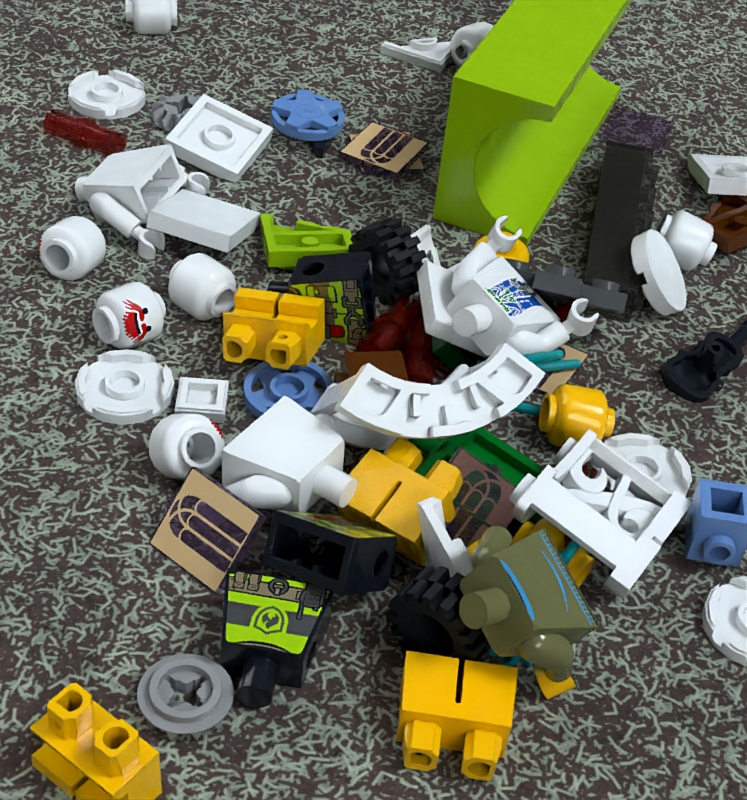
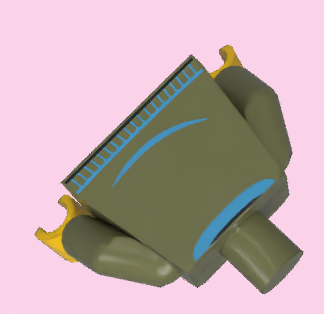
(526, 604)

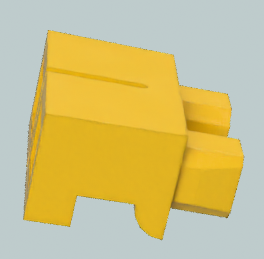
(273, 328)
(390, 494)
(433, 719)
(93, 751)

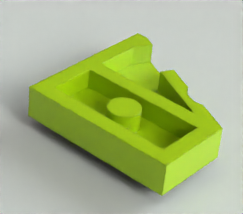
(286, 245)

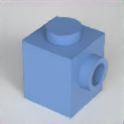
(717, 523)

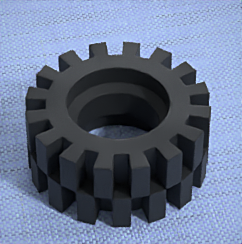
(393, 258)
(430, 620)

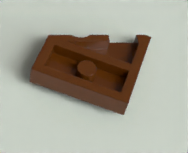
(729, 222)

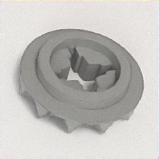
(166, 111)
(185, 673)

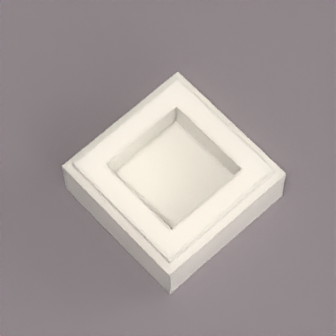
(203, 397)

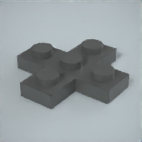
(561, 287)

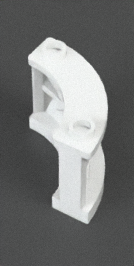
(379, 408)
(579, 503)

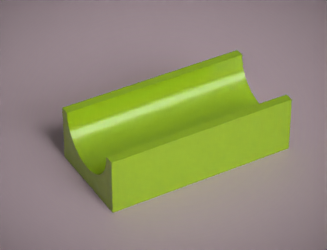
(524, 114)

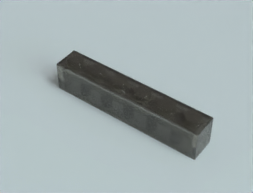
(619, 214)

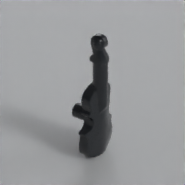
(698, 373)

